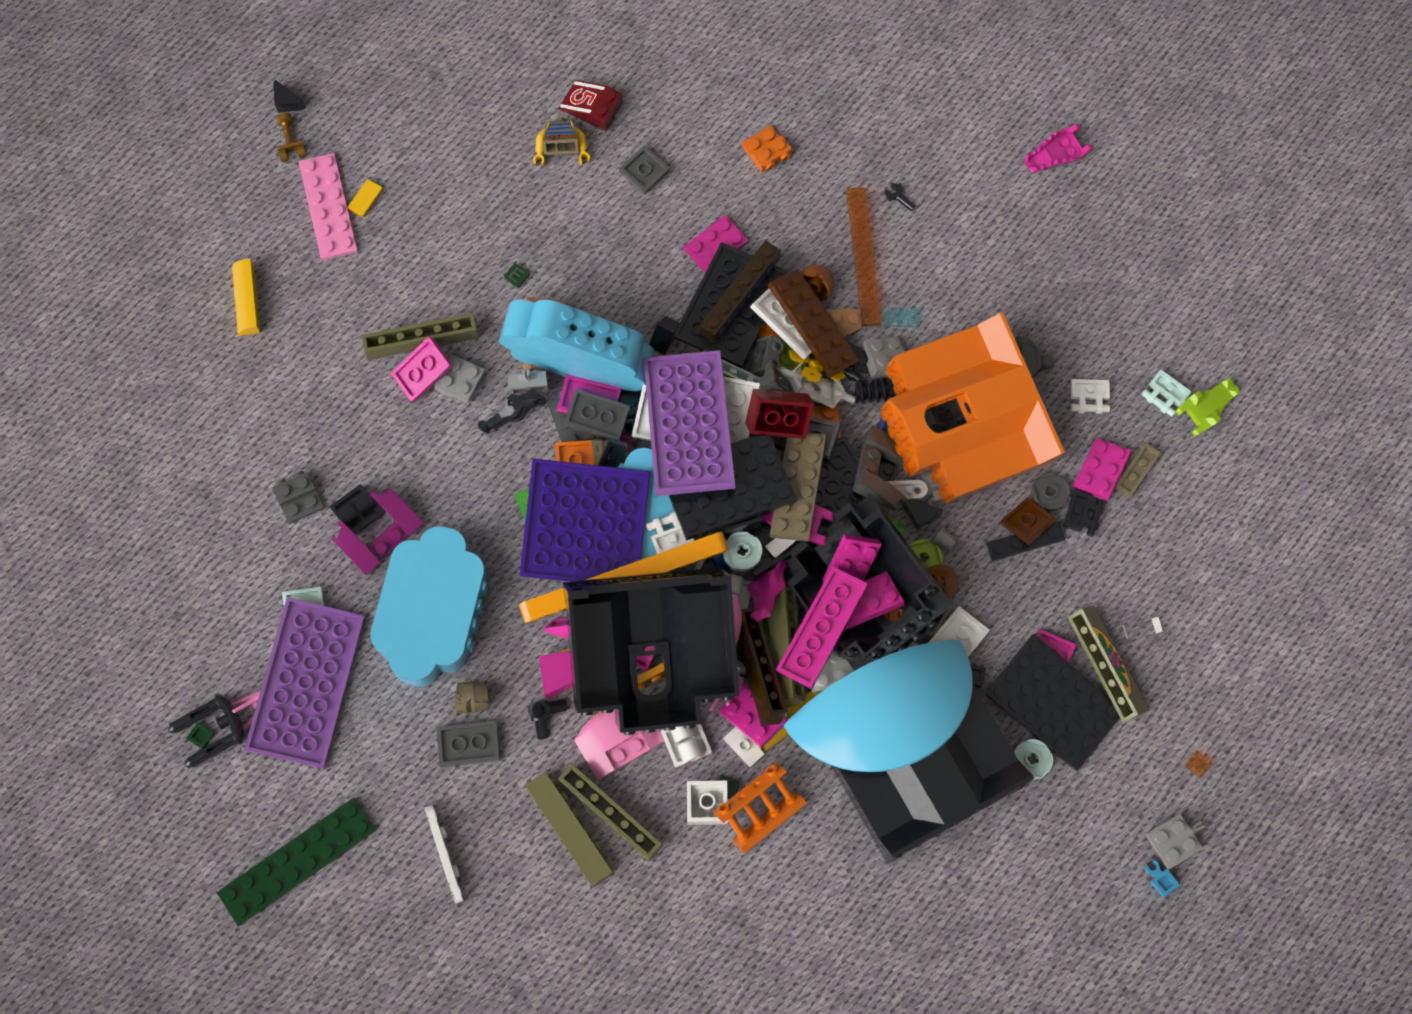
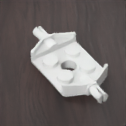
(824, 392)

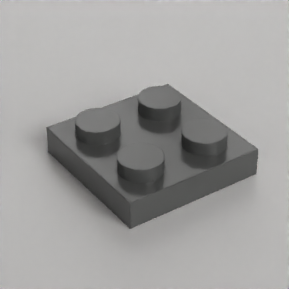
(644, 169)

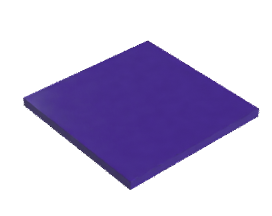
(582, 520)

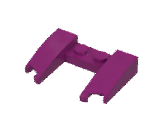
(403, 526)

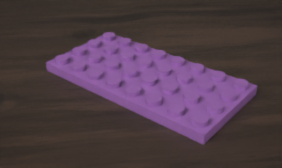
(688, 423)
(304, 683)

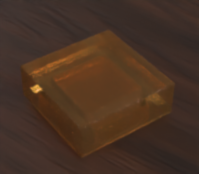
(1198, 764)

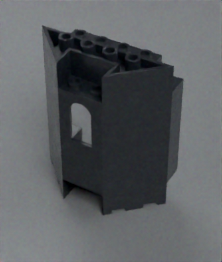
(923, 598)

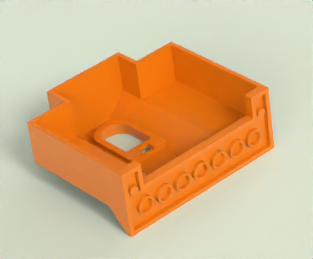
(1008, 421)

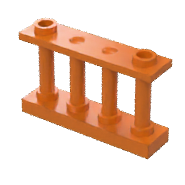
(771, 819)

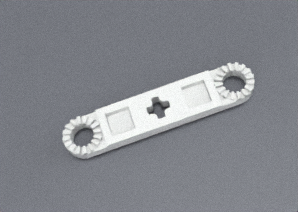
(451, 871)

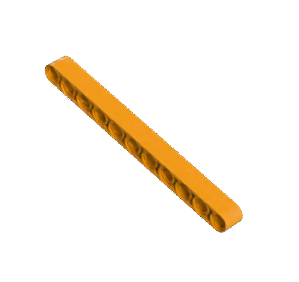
(659, 563)

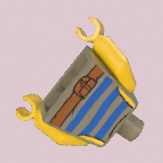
(560, 138)

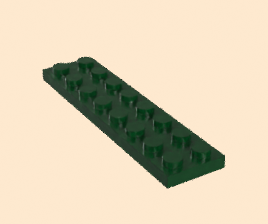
(295, 862)

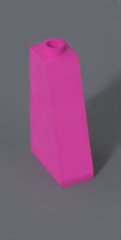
(556, 673)

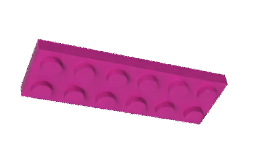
(822, 627)

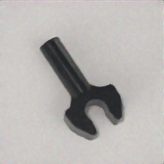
(898, 196)

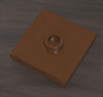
(1028, 521)

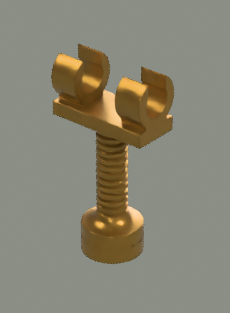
(285, 120)

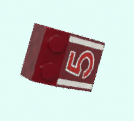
(592, 103)

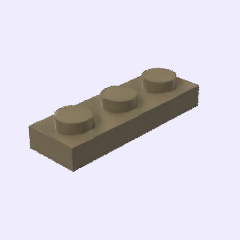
(1137, 470)

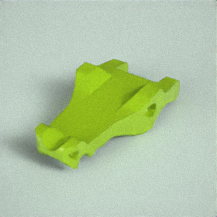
(1207, 406)

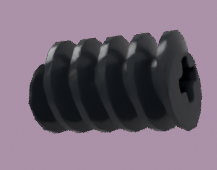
(874, 390)

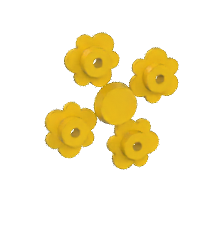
(813, 371)

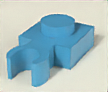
(1163, 880)

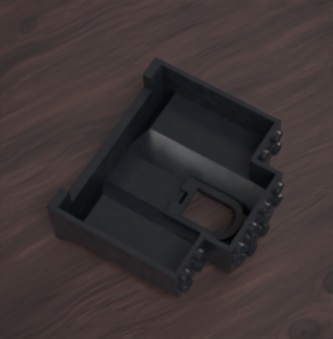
(680, 614)
(939, 791)

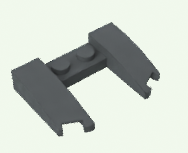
(874, 446)

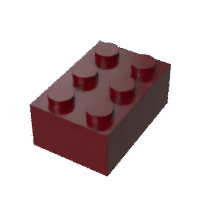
(779, 413)

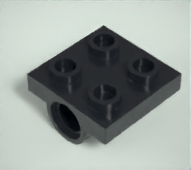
(357, 509)

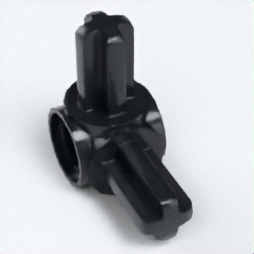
(547, 709)

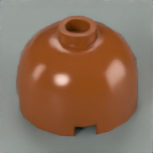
(819, 279)

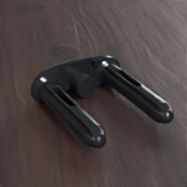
(224, 721)

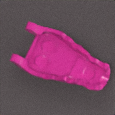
(1057, 149)

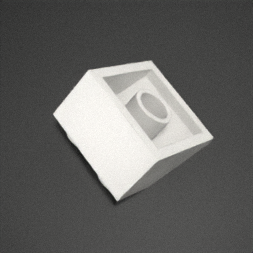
(703, 800)

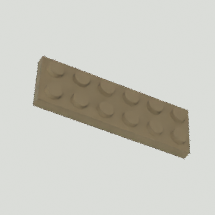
(803, 467)

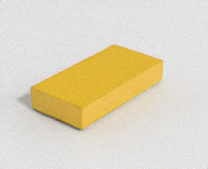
(365, 198)

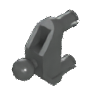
(1032, 355)

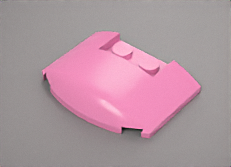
(609, 749)

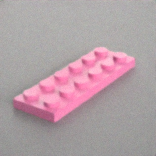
(328, 206)

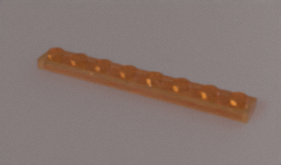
(863, 256)

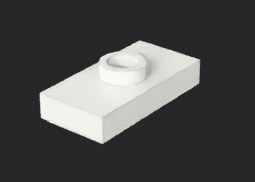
(743, 747)

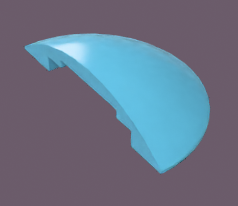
(888, 709)

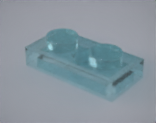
(899, 317)

